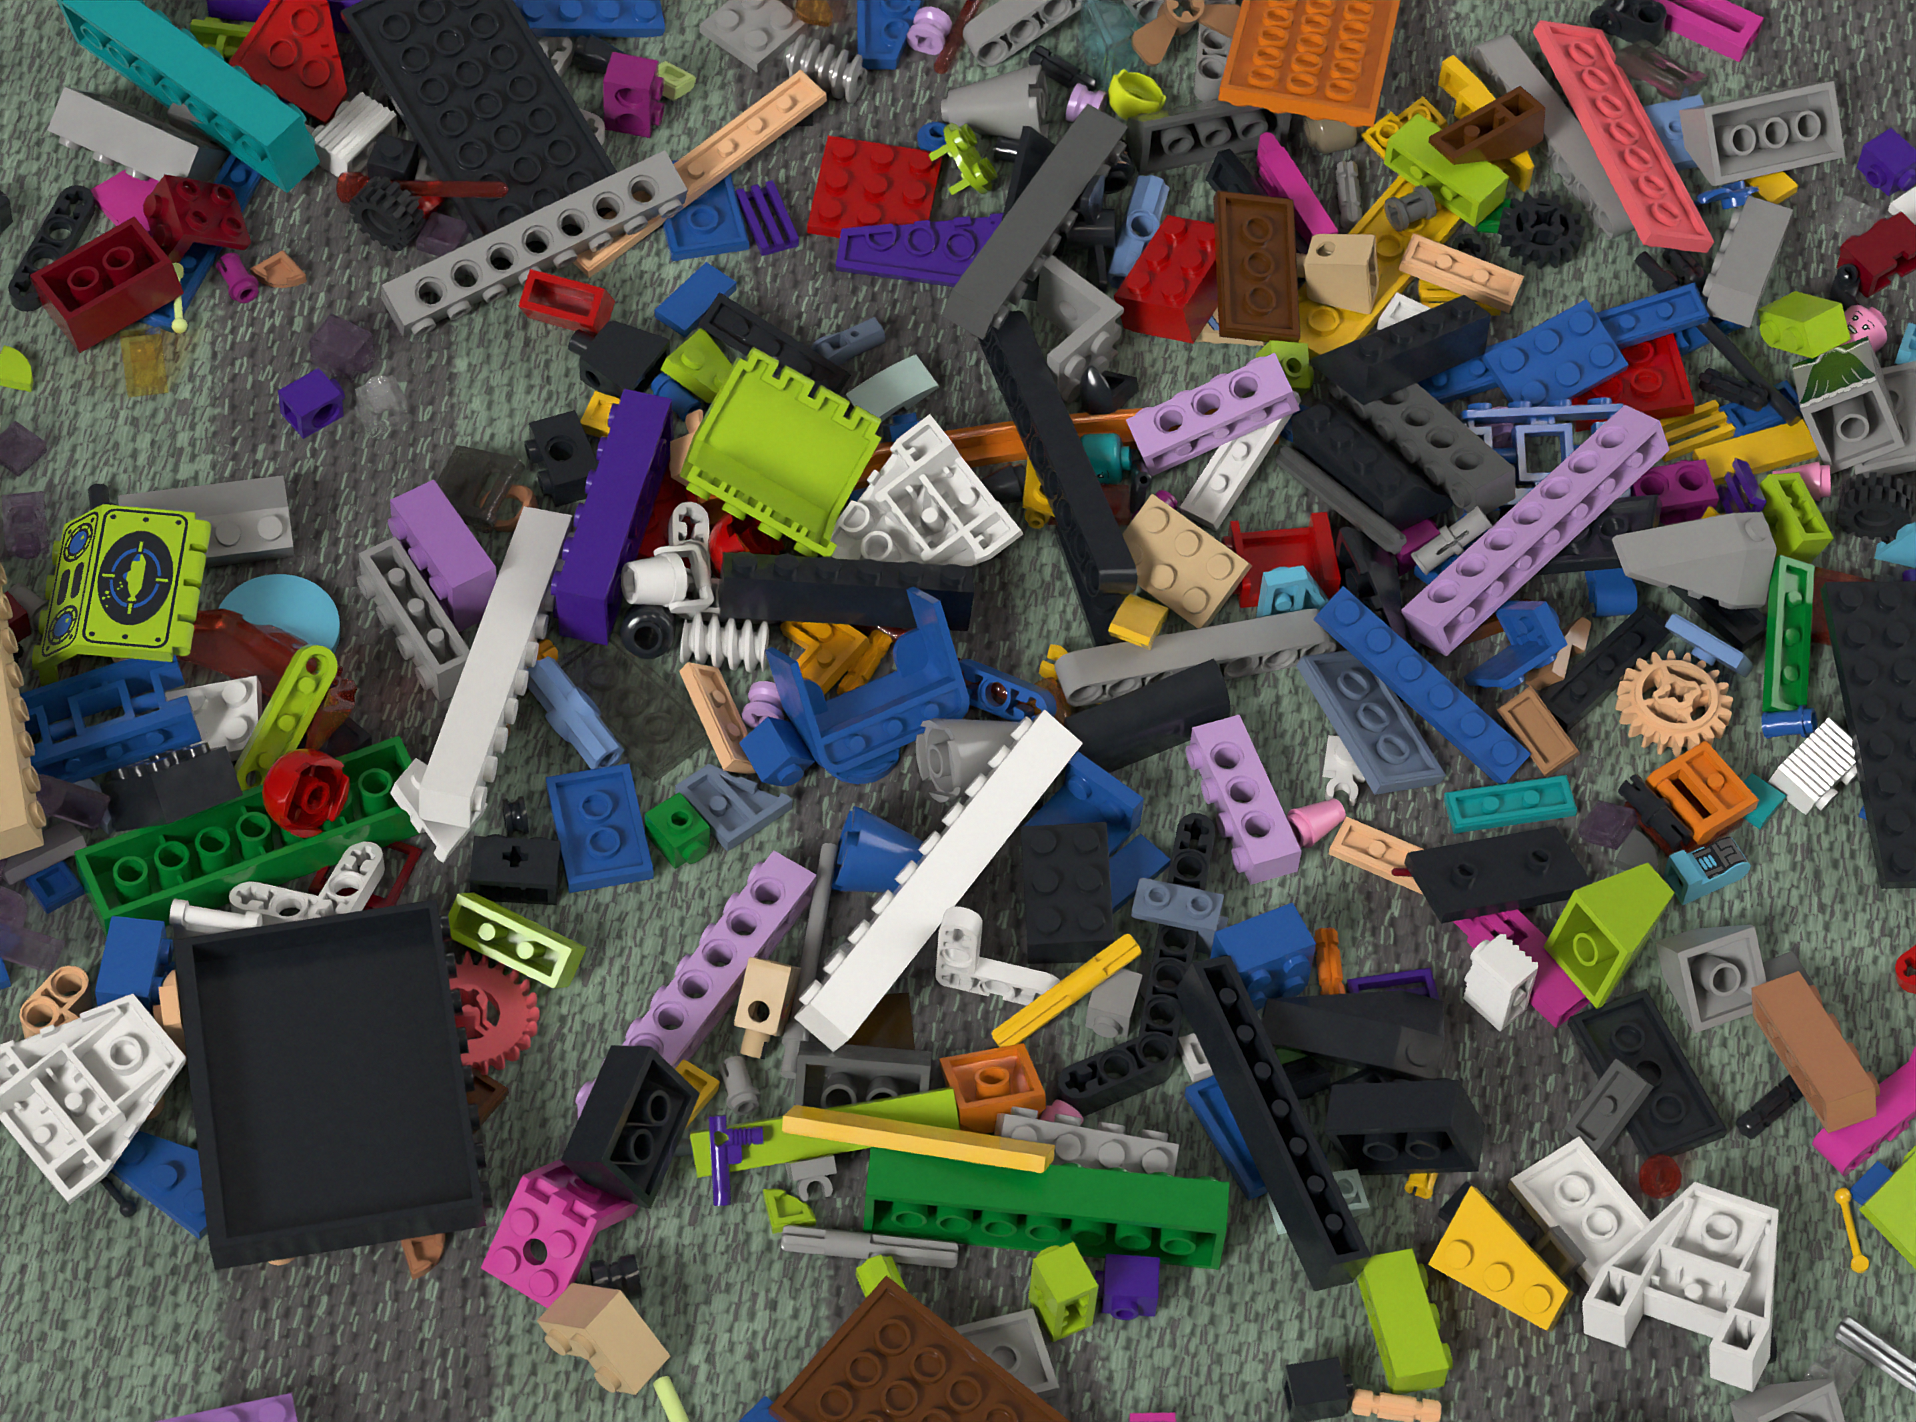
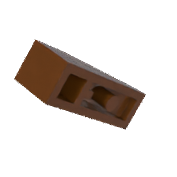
(1493, 131)

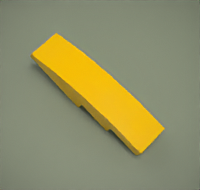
(1469, 97)
(1138, 621)

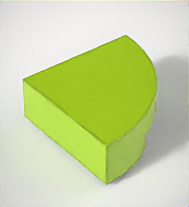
(15, 370)
(786, 1210)

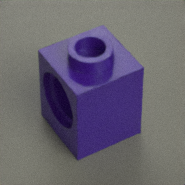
(311, 402)

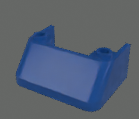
(886, 710)

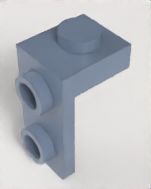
(1181, 908)

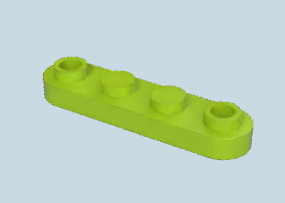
(287, 713)

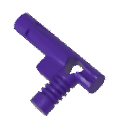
(728, 1153)

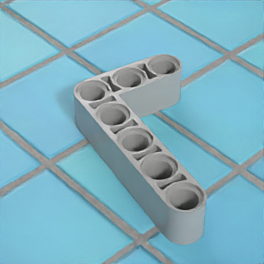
(1016, 23)

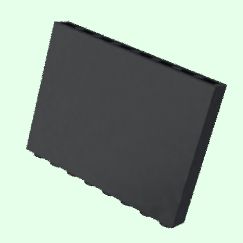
(330, 1084)

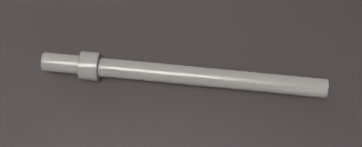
(795, 1031)

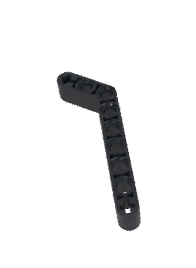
(1086, 1082)

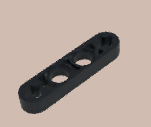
(47, 247)

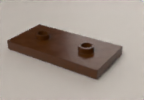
(1256, 267)

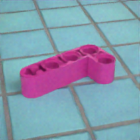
(1858, 1142)

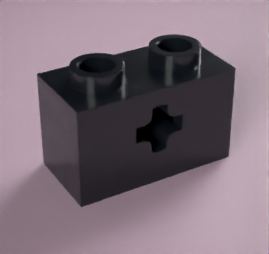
(530, 883)

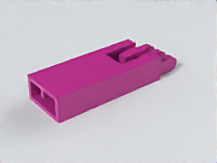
(1714, 25)
(1284, 180)
(1553, 991)

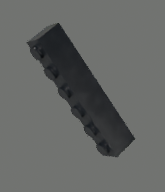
(839, 590)

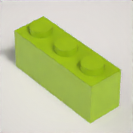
(1464, 189)
(514, 940)
(1404, 1322)

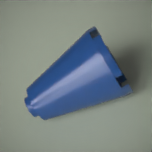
(872, 853)

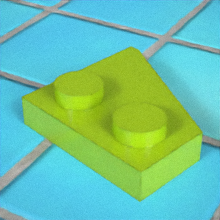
(698, 366)

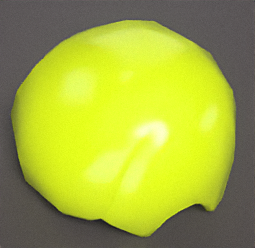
(1134, 94)

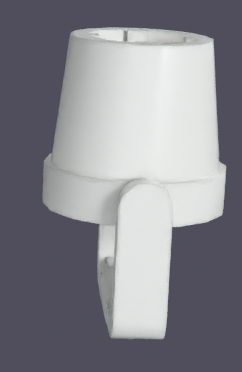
(664, 580)

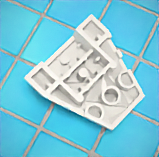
(924, 508)

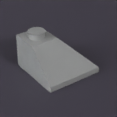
(1712, 973)
(1790, 1403)

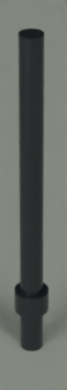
(1667, 281)

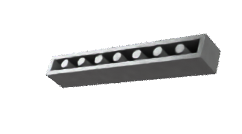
(1034, 223)

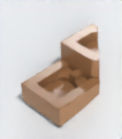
(1576, 636)

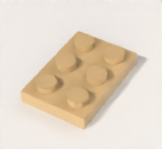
(1182, 563)

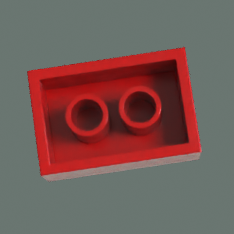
(1172, 282)

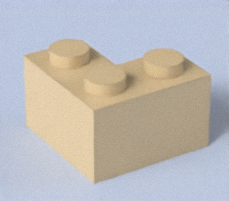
(607, 1333)

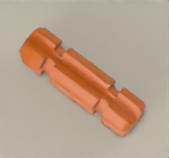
(1329, 961)

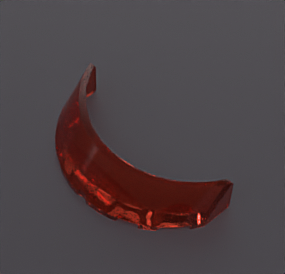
(245, 650)

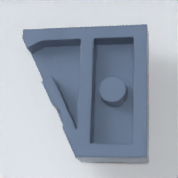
(731, 804)

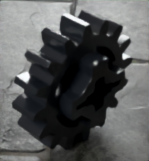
(1540, 230)

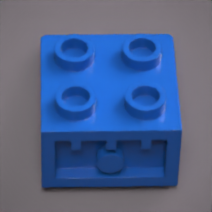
(1093, 797)

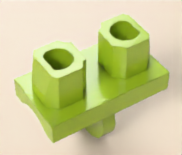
(219, 35)

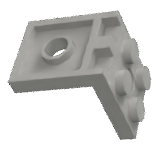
(1087, 319)

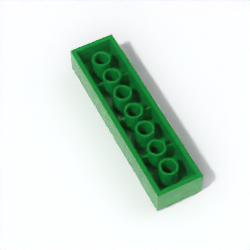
(240, 843)
(1030, 1211)

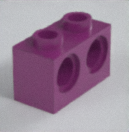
(632, 95)
(1683, 489)

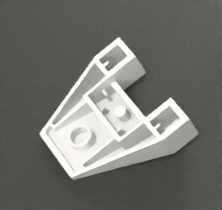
(1700, 1268)

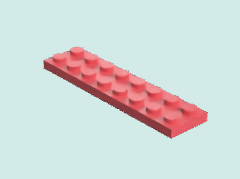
(1623, 137)

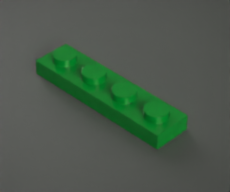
(1788, 635)

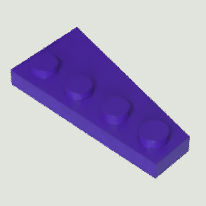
(918, 251)

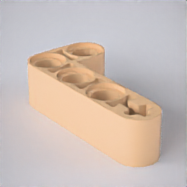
(51, 1006)

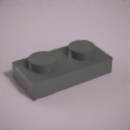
(1609, 1107)

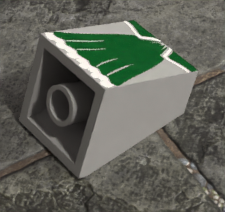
(1847, 405)

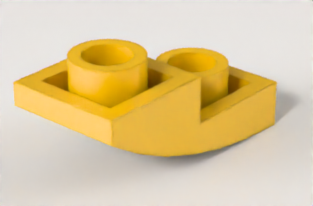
(1389, 124)

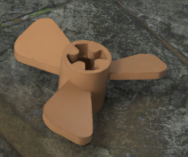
(1154, 38)

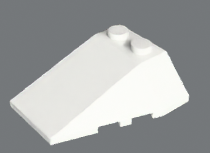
(85, 1090)

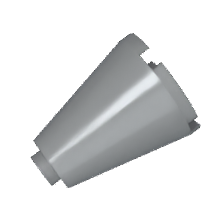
(1001, 104)
(958, 751)

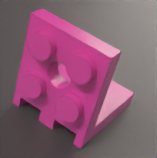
(561, 1213)

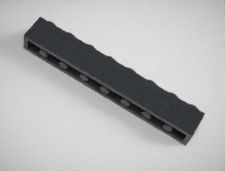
(1272, 1123)

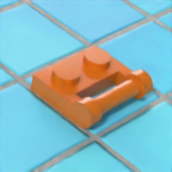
(1711, 783)

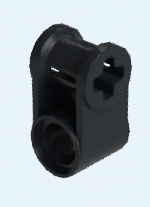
(1631, 20)

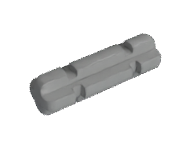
(1348, 194)

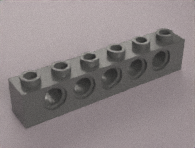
(1438, 446)

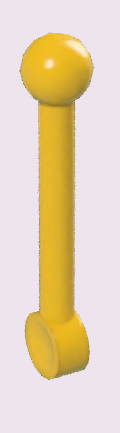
(1859, 1262)

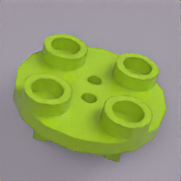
(961, 147)

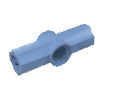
(1143, 216)
(573, 714)

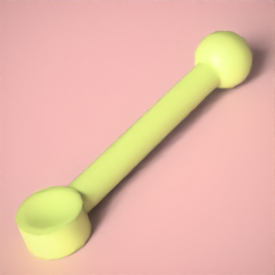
(179, 325)

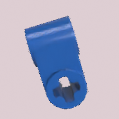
(1611, 592)

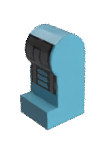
(1705, 869)

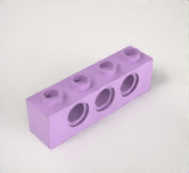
(1232, 420)
(1229, 745)

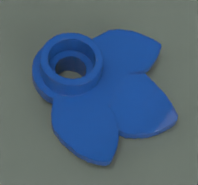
(1730, 194)

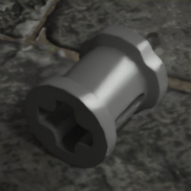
(1410, 208)

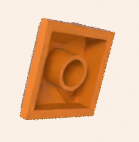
(991, 1084)

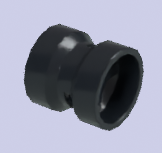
(619, 1275)

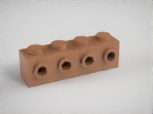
(1815, 1051)

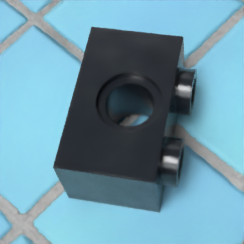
(555, 440)

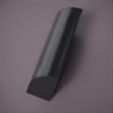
(1151, 717)

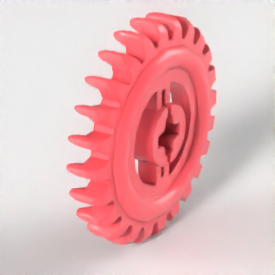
(514, 1007)

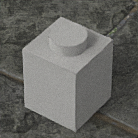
(1114, 1004)

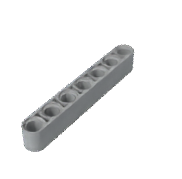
(1564, 141)
(1237, 647)

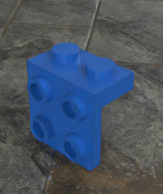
(1533, 640)

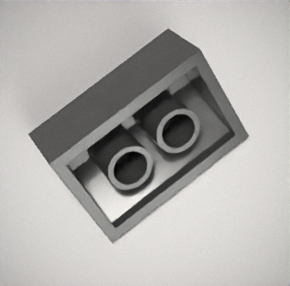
(857, 1074)

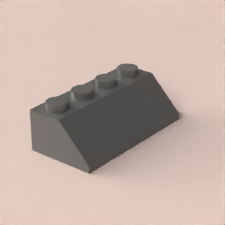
(1198, 132)

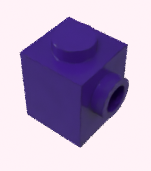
(1888, 163)
(1128, 1286)

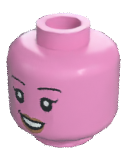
(1864, 323)

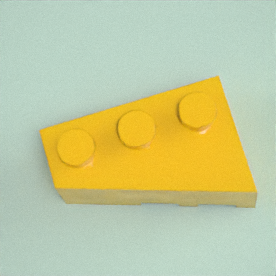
(1499, 1264)

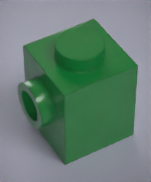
(678, 831)

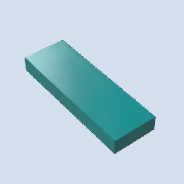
(1510, 804)

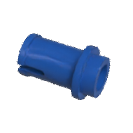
(682, 400)
(1789, 722)

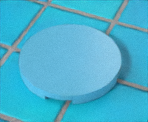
(290, 605)

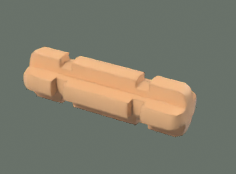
(1395, 1407)

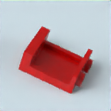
(1285, 548)

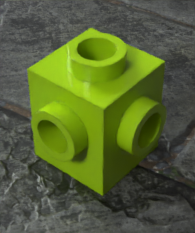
(1294, 362)

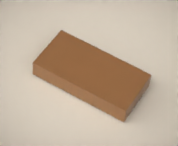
(1538, 731)

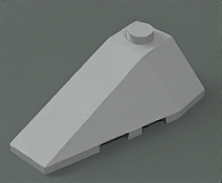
(1710, 557)

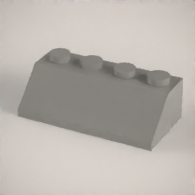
(1764, 132)
(131, 138)
(245, 515)

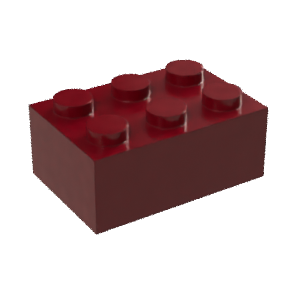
(107, 284)

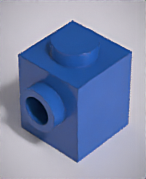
(777, 752)

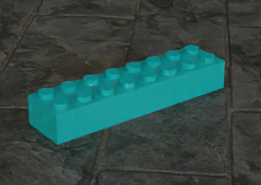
(179, 70)

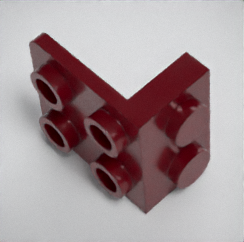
(191, 212)

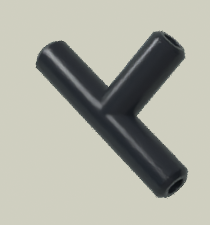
(1140, 481)

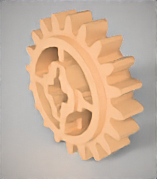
(1679, 693)

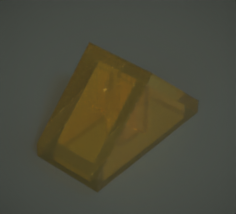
(143, 361)

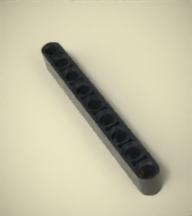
(1059, 458)

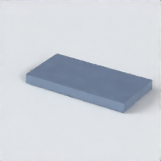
(1370, 723)

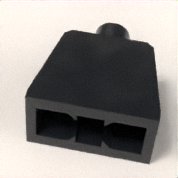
(619, 358)

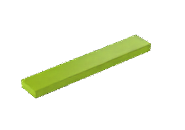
(925, 1108)

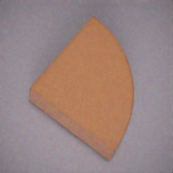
(279, 270)
(423, 1253)

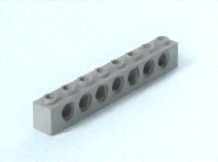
(653, 175)

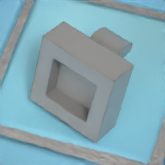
(812, 1170)

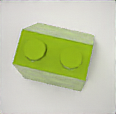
(1607, 929)

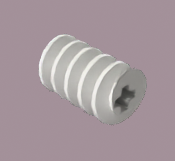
(724, 642)

